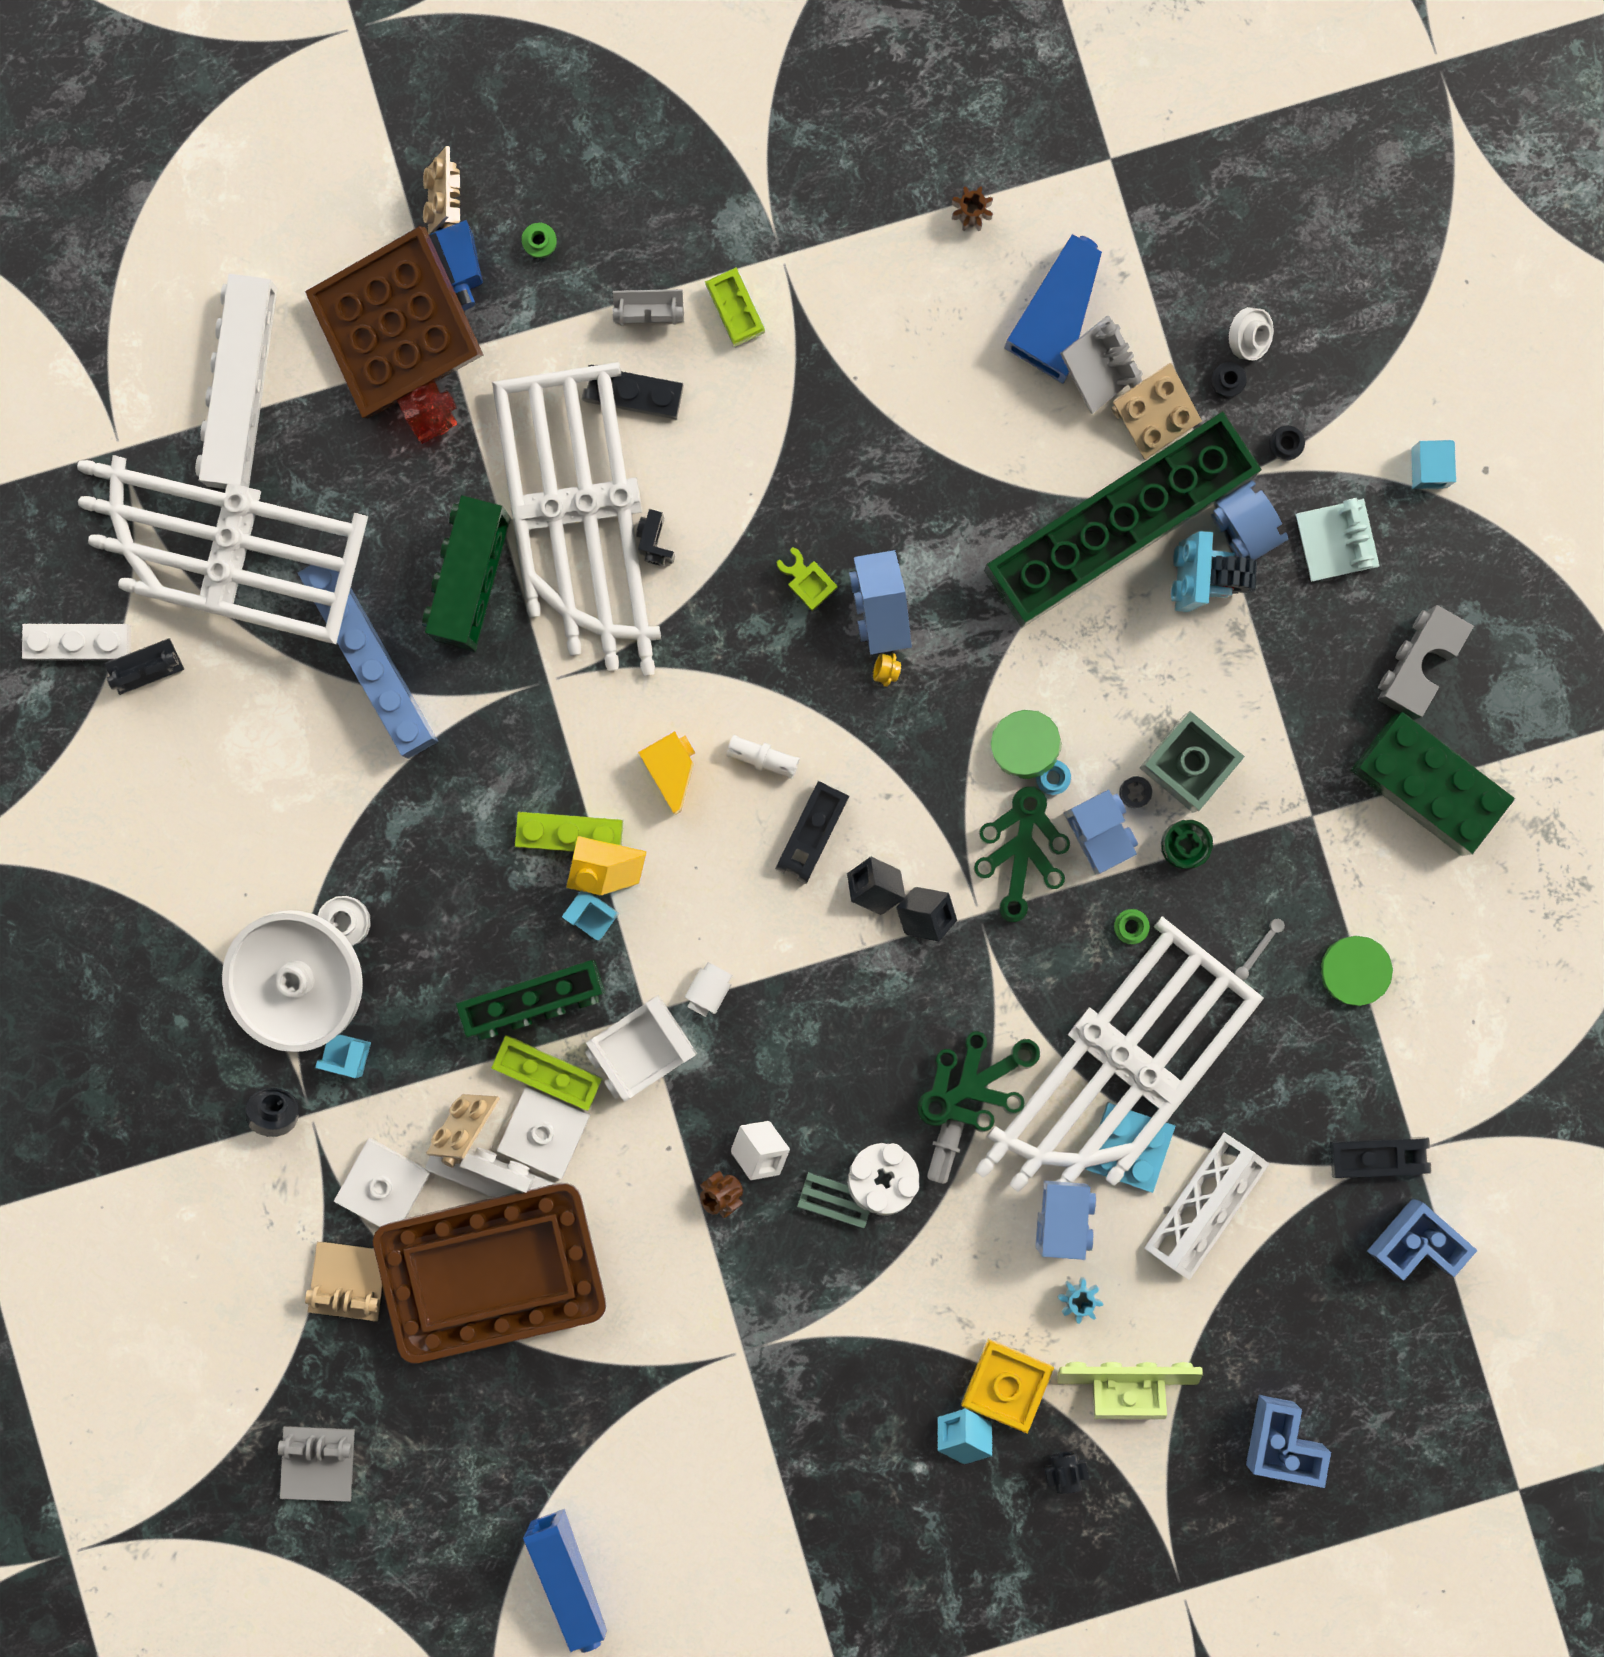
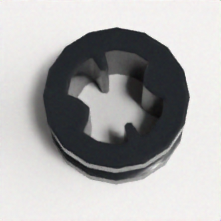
(1125, 791)

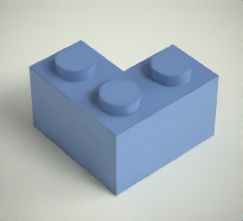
(881, 601)
(1100, 831)
(1064, 1220)
(1419, 1234)
(1278, 1452)

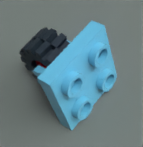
(1208, 573)

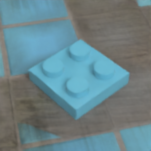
(1147, 1167)

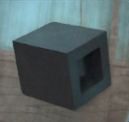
(876, 885)
(926, 913)

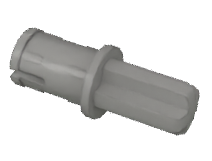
(945, 1151)

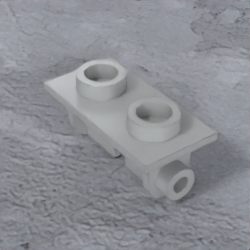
(648, 306)

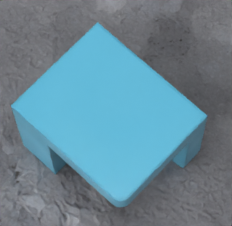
(1433, 464)
(590, 914)
(345, 1056)
(964, 1436)

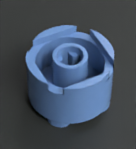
(1249, 522)

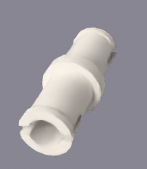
(762, 757)

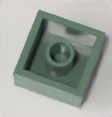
(1192, 762)

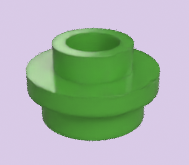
(541, 250)
(1142, 926)

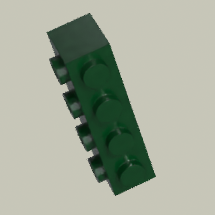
(530, 998)

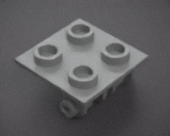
(1101, 364)
(316, 1463)

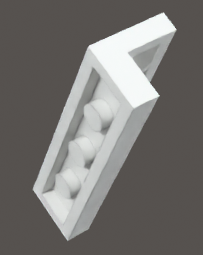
(1215, 1213)

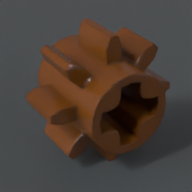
(965, 202)
(721, 1194)

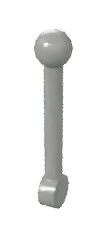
(1276, 926)

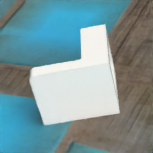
(760, 1150)

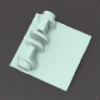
(1337, 539)

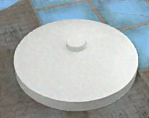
(292, 981)

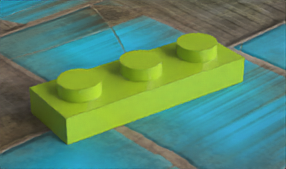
(561, 831)
(547, 1073)

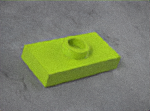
(735, 307)

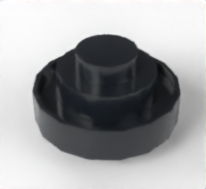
(272, 1112)

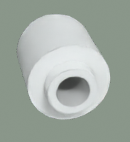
(708, 989)

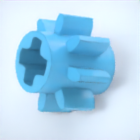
(1086, 1307)

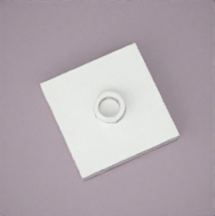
(543, 1132)
(382, 1185)

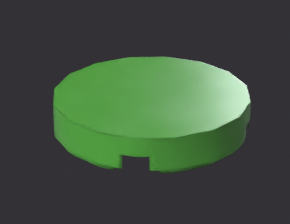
(1026, 744)
(1356, 970)

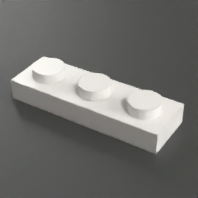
(75, 641)

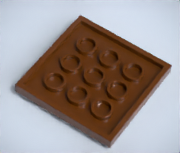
(394, 322)

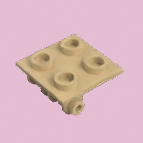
(442, 183)
(1156, 411)
(461, 1127)
(345, 1282)

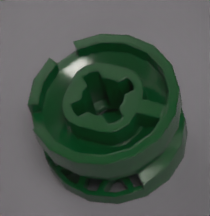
(1186, 844)

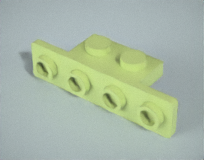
(1129, 1390)

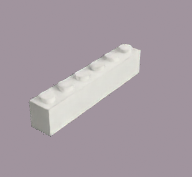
(237, 381)

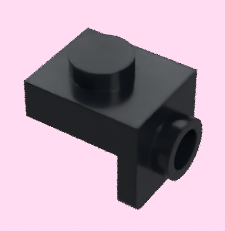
(649, 532)

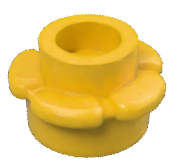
(886, 669)

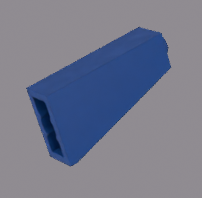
(1057, 309)
(565, 1581)

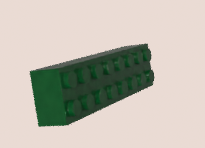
(1122, 519)

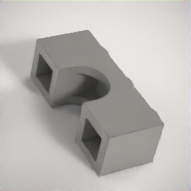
(1407, 687)

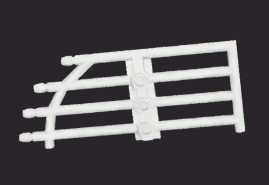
(574, 505)
(228, 549)
(1130, 1063)

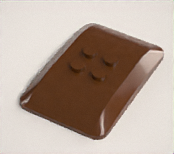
(489, 1272)

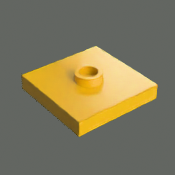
(1007, 1385)

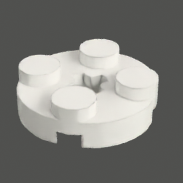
(874, 1197)

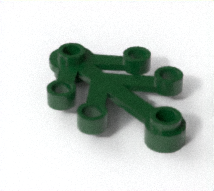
(1022, 848)
(972, 1085)

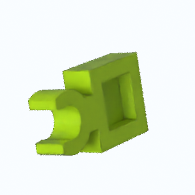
(810, 583)

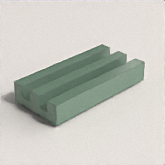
(807, 1190)

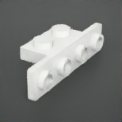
(486, 1174)

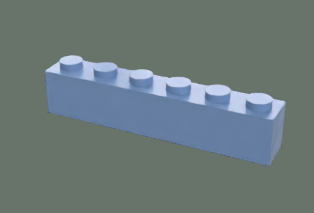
(375, 669)

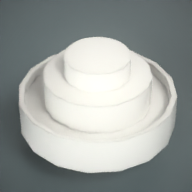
(1251, 333)
(348, 917)

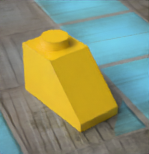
(670, 767)
(604, 867)

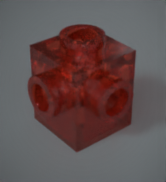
(429, 411)

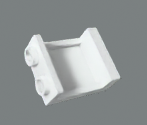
(640, 1049)

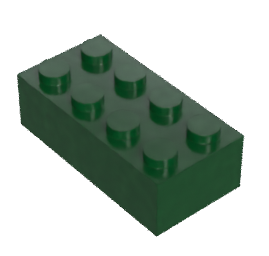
(467, 573)
(1432, 784)

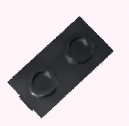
(143, 666)

